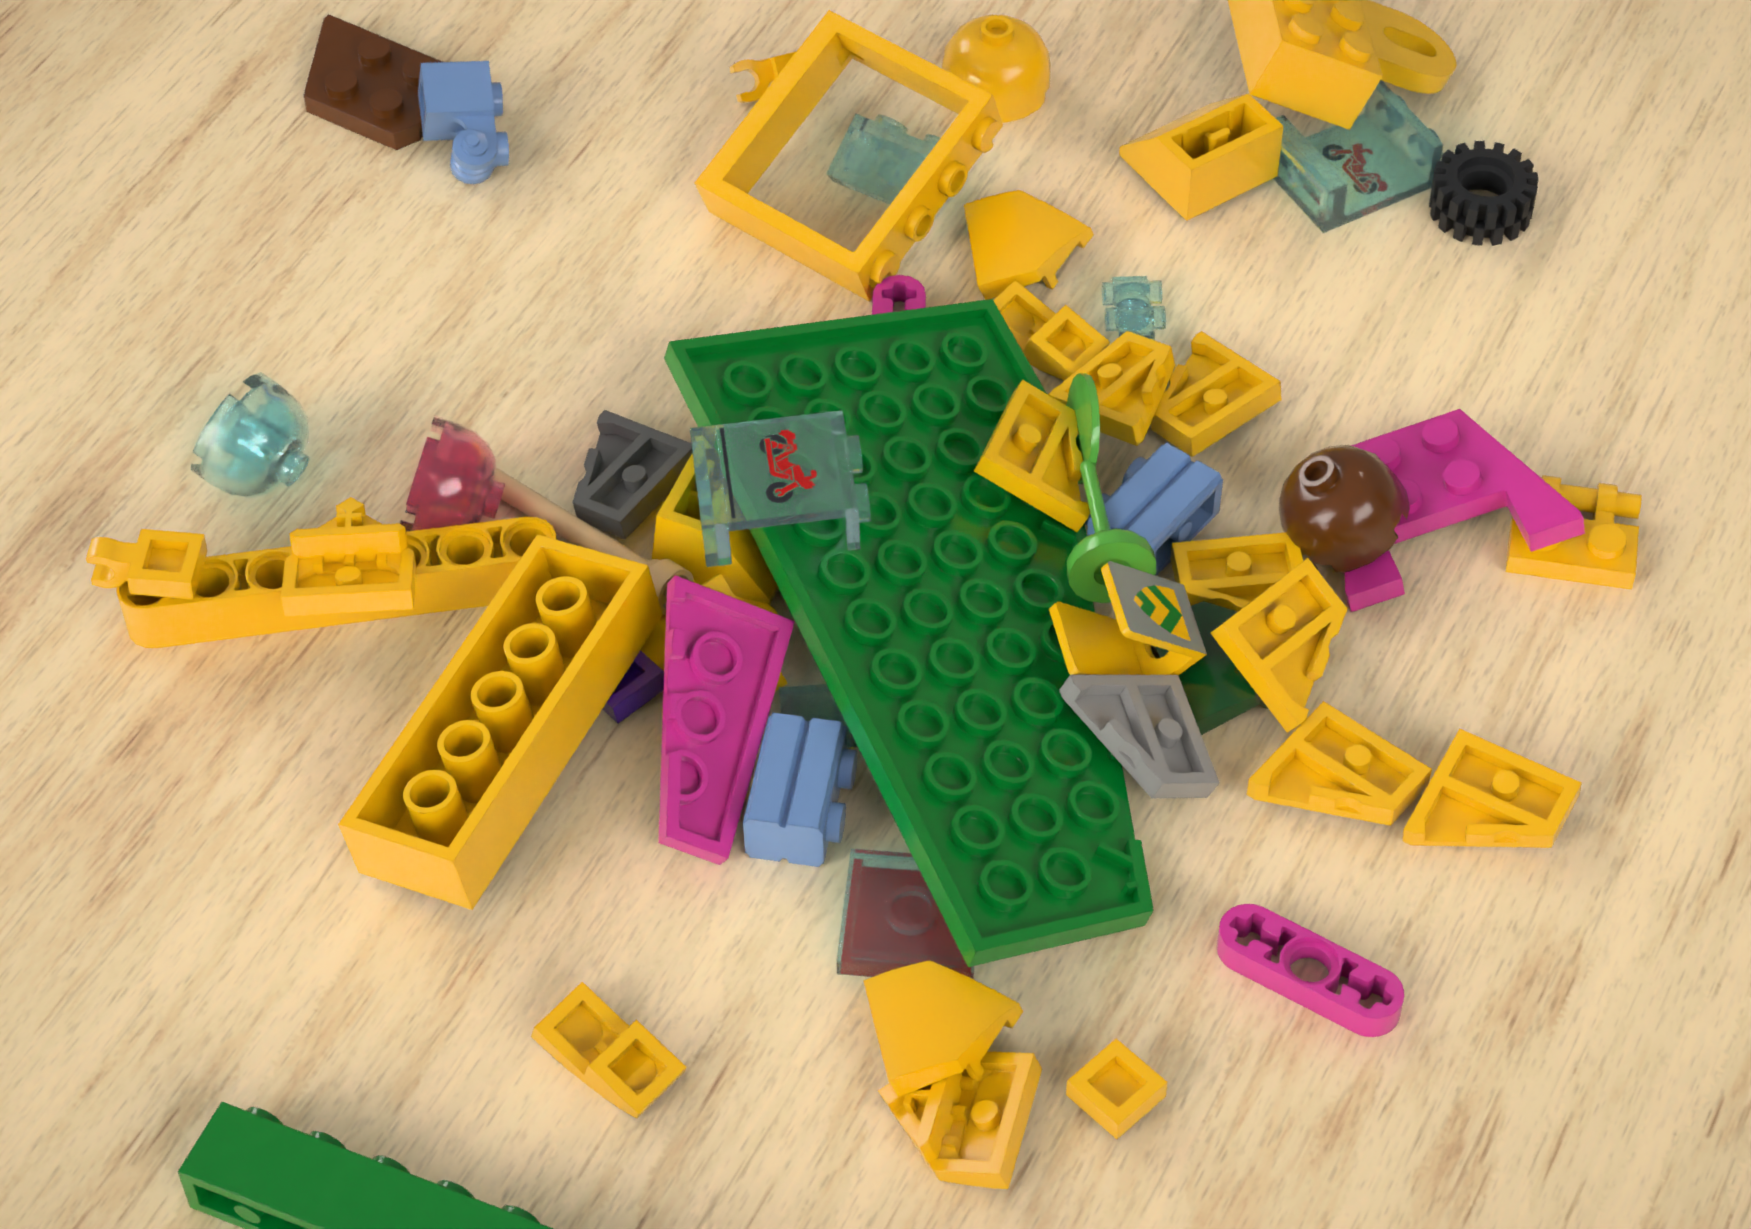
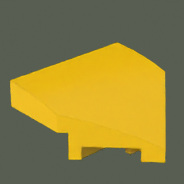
(1020, 240)
(348, 566)
(934, 1023)
(968, 1125)

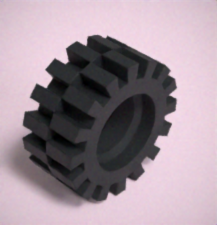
(1477, 214)

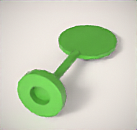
(1105, 544)

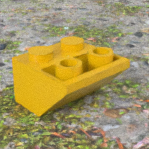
(1209, 154)
(681, 540)

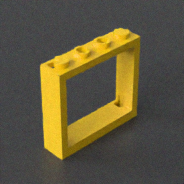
(788, 103)

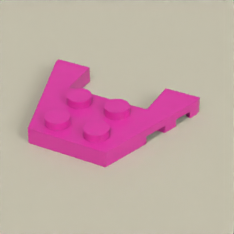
(1451, 476)

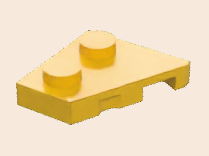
(1128, 383)
(1212, 396)
(1037, 455)
(1285, 640)
(1340, 771)
(1491, 799)

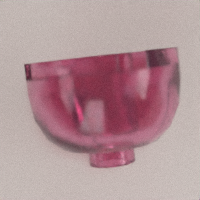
(453, 479)

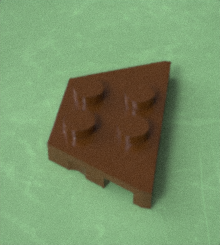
(366, 84)

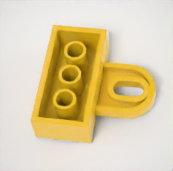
(1334, 53)

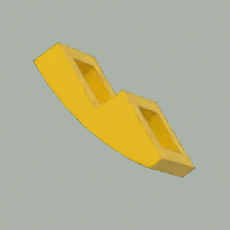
(1049, 340)
(606, 1053)

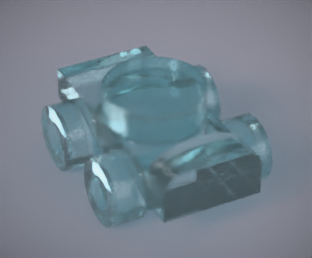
(1132, 306)

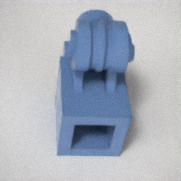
(460, 106)

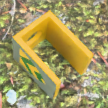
(1146, 613)

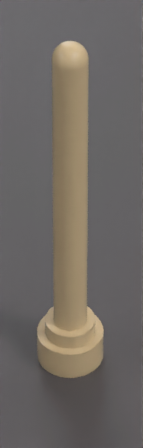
(585, 535)

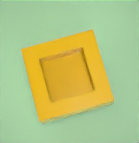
(1116, 1088)

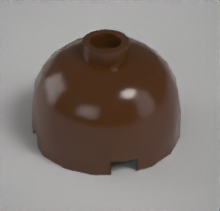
(1342, 507)

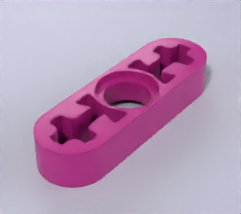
(1319, 996)

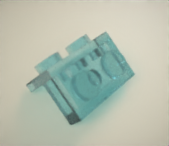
(878, 157)

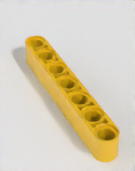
(242, 590)

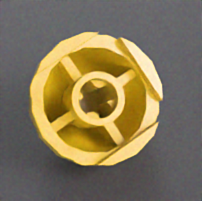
(1004, 60)

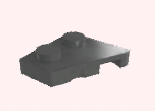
(627, 474)

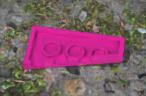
(716, 704)

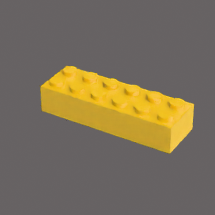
(502, 721)

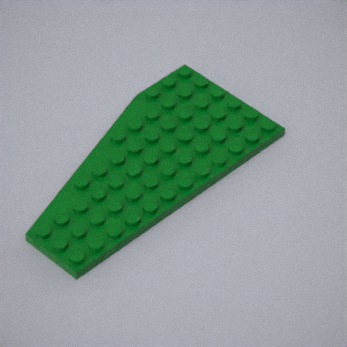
(942, 619)

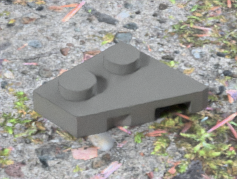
(1147, 730)

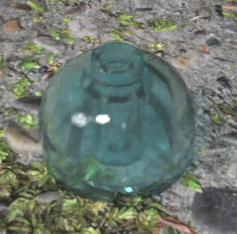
(254, 441)

